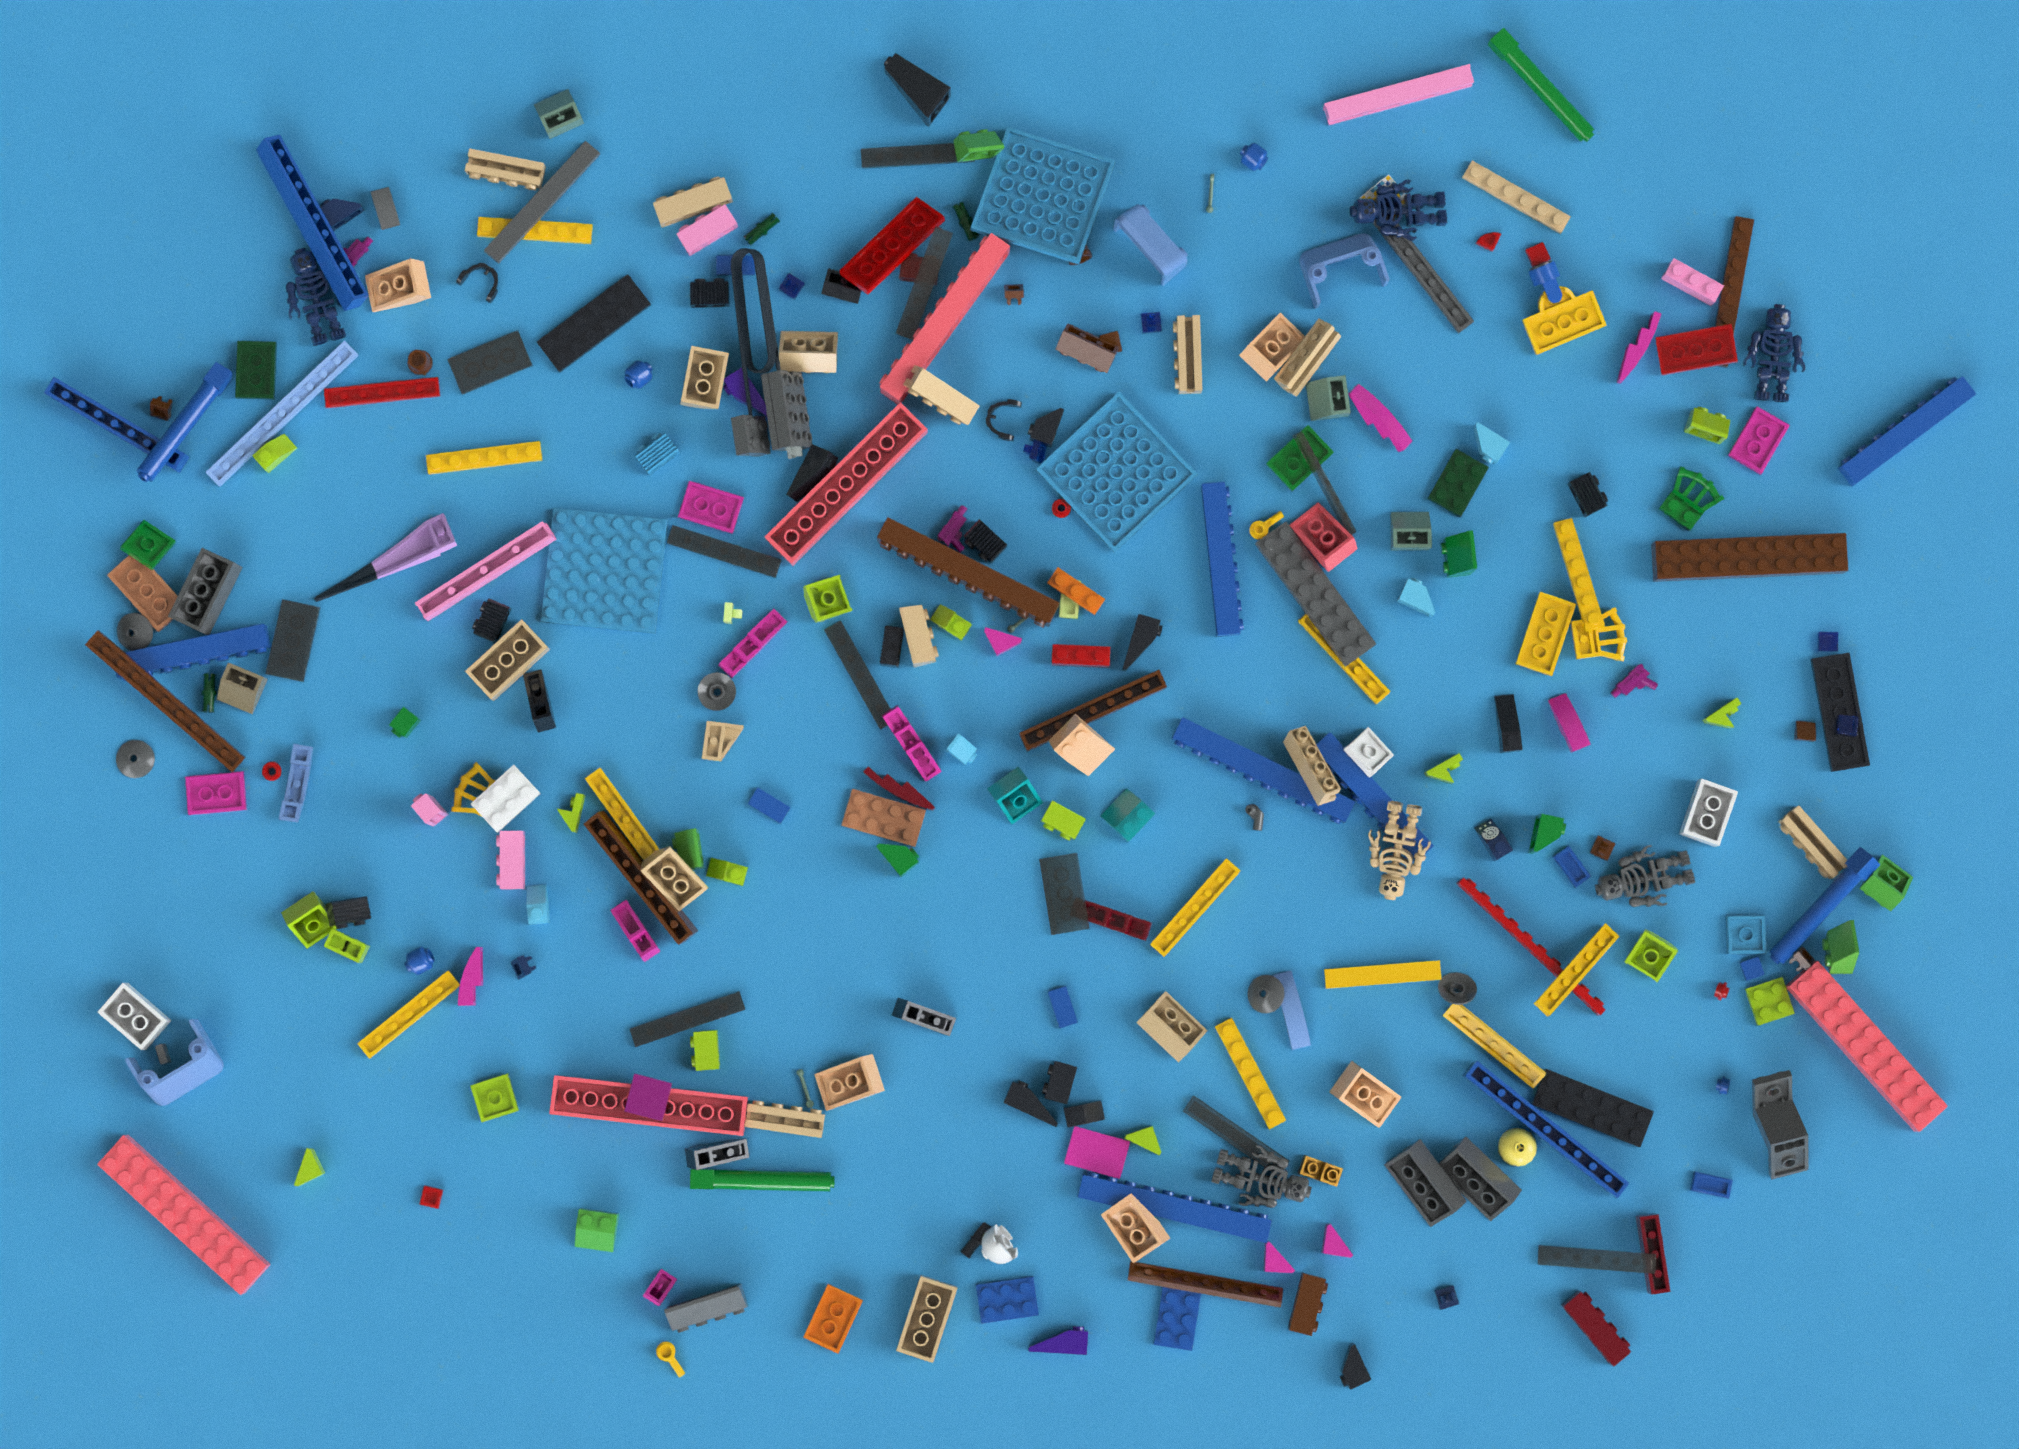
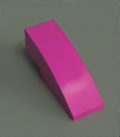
(1569, 722)
(635, 930)
(471, 978)

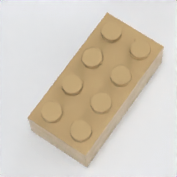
(507, 660)
(927, 1318)

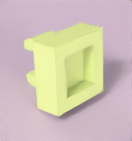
(730, 613)

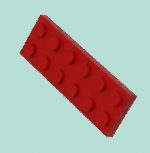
(892, 245)

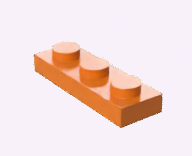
(1076, 591)

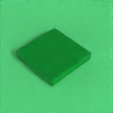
(147, 544)

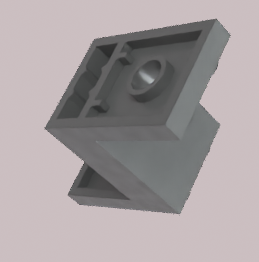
(1780, 1124)

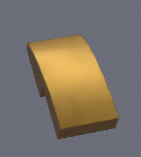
(1320, 1170)

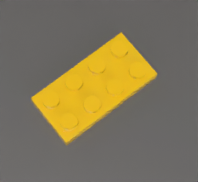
(1545, 633)

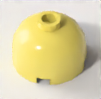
(1508, 1147)

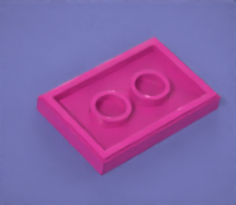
(1758, 440)
(711, 507)
(215, 793)
(1097, 1152)

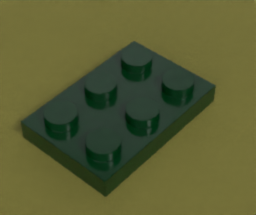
(256, 370)
(1458, 483)

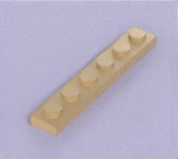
(1516, 197)

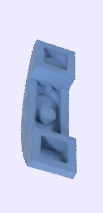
(297, 783)
(1293, 1012)

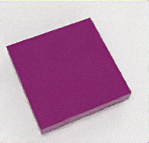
(648, 1097)

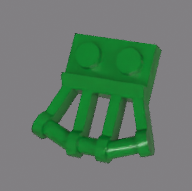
(1682, 508)

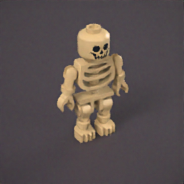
(1393, 882)

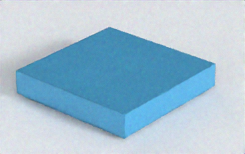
(1746, 934)

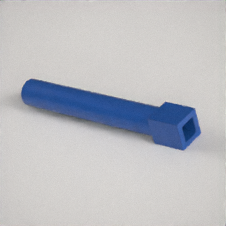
(213, 385)
(1858, 868)

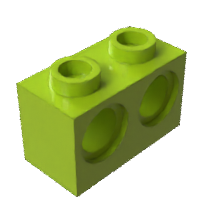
(346, 946)

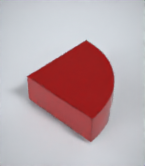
(1489, 240)

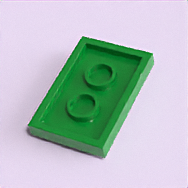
(1291, 465)

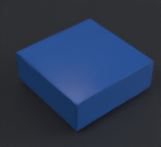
(1752, 968)

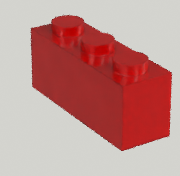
(1080, 656)

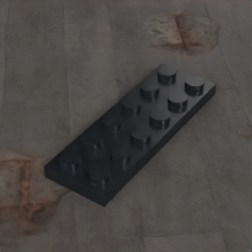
(593, 323)
(1836, 697)
(1592, 1108)

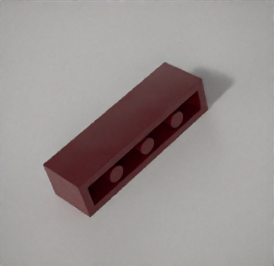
(1652, 1242)
(1595, 1327)

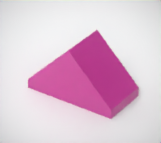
(1001, 641)
(1334, 1244)
(1275, 1261)
(660, 1287)

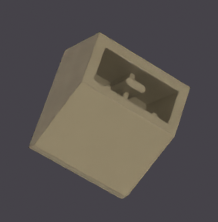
(241, 688)

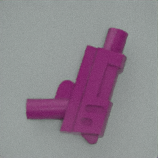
(357, 250)
(950, 532)
(1636, 678)

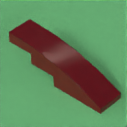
(905, 792)
(1117, 921)

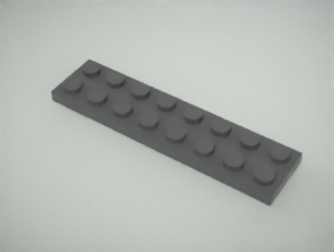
(1315, 594)

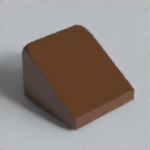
(1113, 338)
(1805, 731)

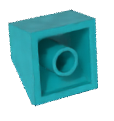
(1015, 795)
(1127, 815)

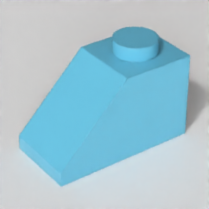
(1489, 443)
(1416, 597)
(962, 750)
(537, 905)

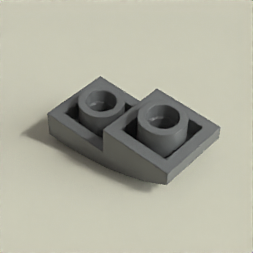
(385, 208)

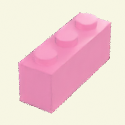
(706, 229)
(1692, 282)
(428, 809)
(511, 860)

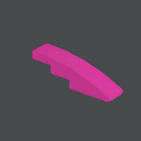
(1634, 352)
(1375, 412)
(752, 643)
(911, 743)

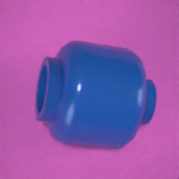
(1253, 156)
(638, 374)
(419, 960)

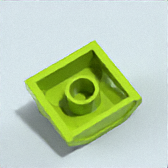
(826, 599)
(1651, 954)

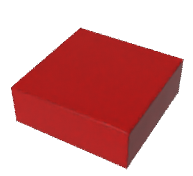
(1537, 254)
(431, 1197)

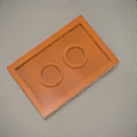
(833, 1318)

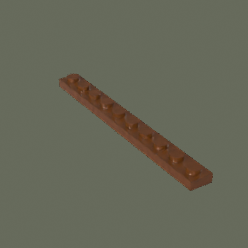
(165, 700)

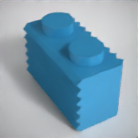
(656, 453)

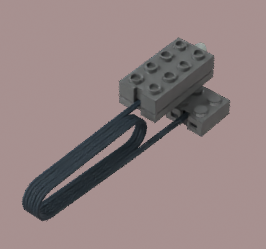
(782, 389)

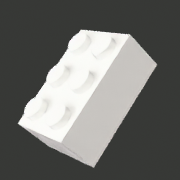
(505, 798)
(1708, 812)
(134, 1016)

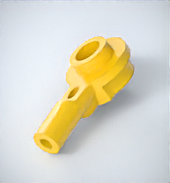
(1260, 529)
(666, 1352)

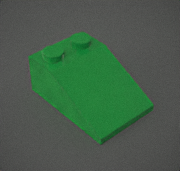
(1459, 554)

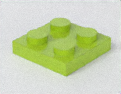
(1769, 1001)
(494, 1098)

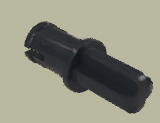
(975, 1240)

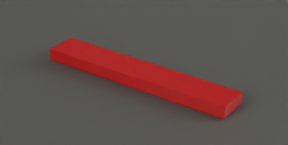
(382, 392)

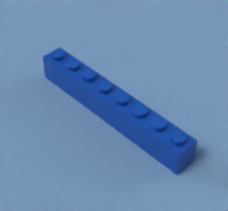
(110, 421)
(1906, 431)
(1221, 559)
(202, 649)
(1364, 789)

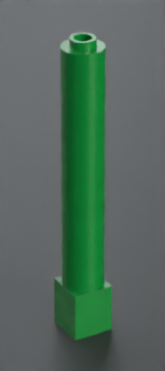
(1507, 49)
(761, 1180)

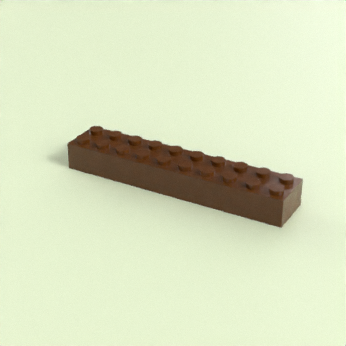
(1749, 557)
(968, 572)

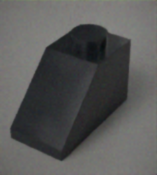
(1046, 427)
(1084, 1114)
(1353, 1369)

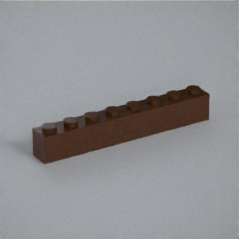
(1095, 709)
(630, 864)

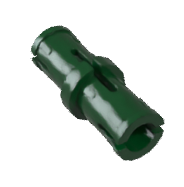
(965, 221)
(761, 229)
(208, 693)

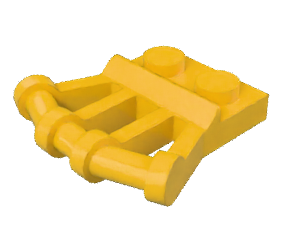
(1588, 643)
(465, 780)

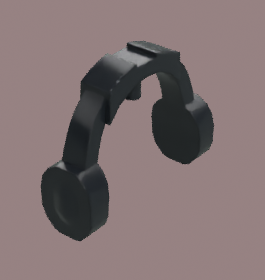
(465, 273)
(1011, 403)

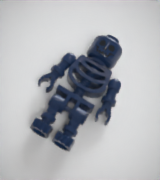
(1368, 210)
(305, 265)
(1777, 320)

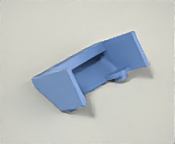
(1152, 241)
(1314, 260)
(204, 1065)

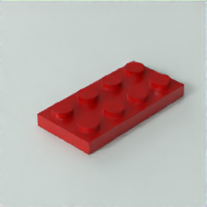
(1696, 349)

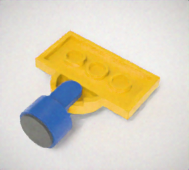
(1560, 313)

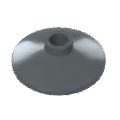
(142, 631)
(712, 682)
(144, 762)
(1456, 983)
(1274, 994)

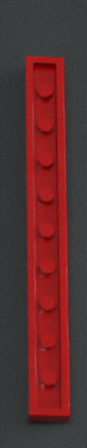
(1525, 940)

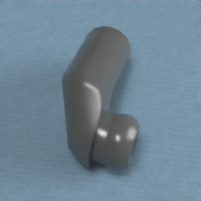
(1257, 815)

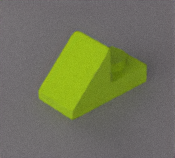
(951, 622)
(1720, 718)
(1440, 771)
(573, 818)
(727, 871)

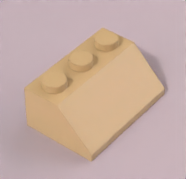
(808, 351)
(704, 378)
(918, 635)
(673, 877)
(1172, 1026)

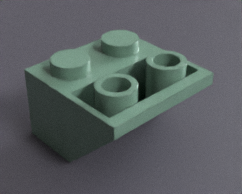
(559, 114)
(1328, 398)
(1410, 531)

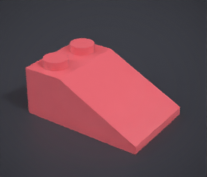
(1324, 536)

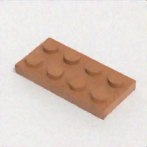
(145, 591)
(883, 817)

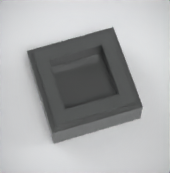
(163, 1054)

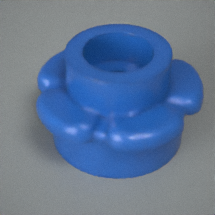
(1723, 1085)

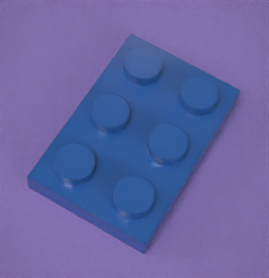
(1007, 1299)
(1177, 1318)

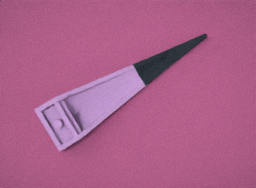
(419, 546)

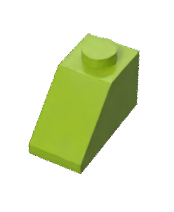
(274, 452)

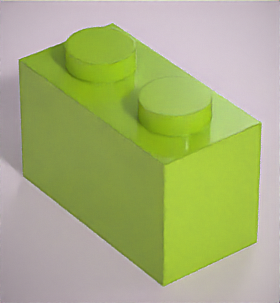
(1062, 820)
(706, 1050)

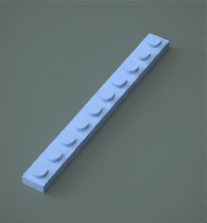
(282, 413)

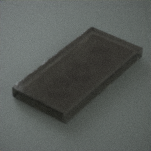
(490, 362)
(293, 640)
(1064, 893)

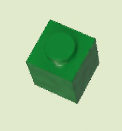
(404, 723)

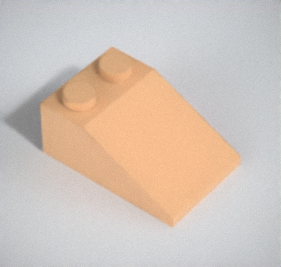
(398, 285)
(1272, 346)
(1081, 745)
(849, 1082)
(1365, 1094)
(1135, 1227)

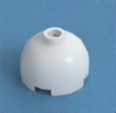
(997, 1245)

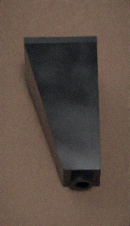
(919, 88)

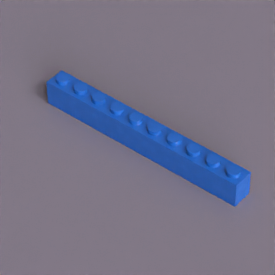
(312, 222)
(1257, 768)
(1546, 1129)
(1177, 1209)

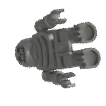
(1612, 886)
(1294, 1187)

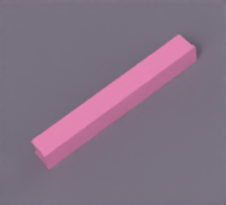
(1398, 94)
(485, 570)

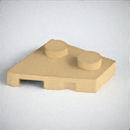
(719, 739)

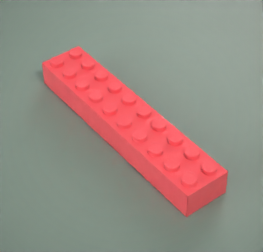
(946, 317)
(846, 484)
(1866, 1046)
(683, 1111)
(184, 1214)

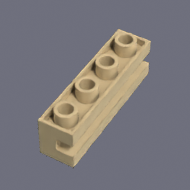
(505, 169)
(692, 202)
(1188, 354)
(1307, 357)
(941, 395)
(1311, 765)
(1813, 842)
(785, 1120)

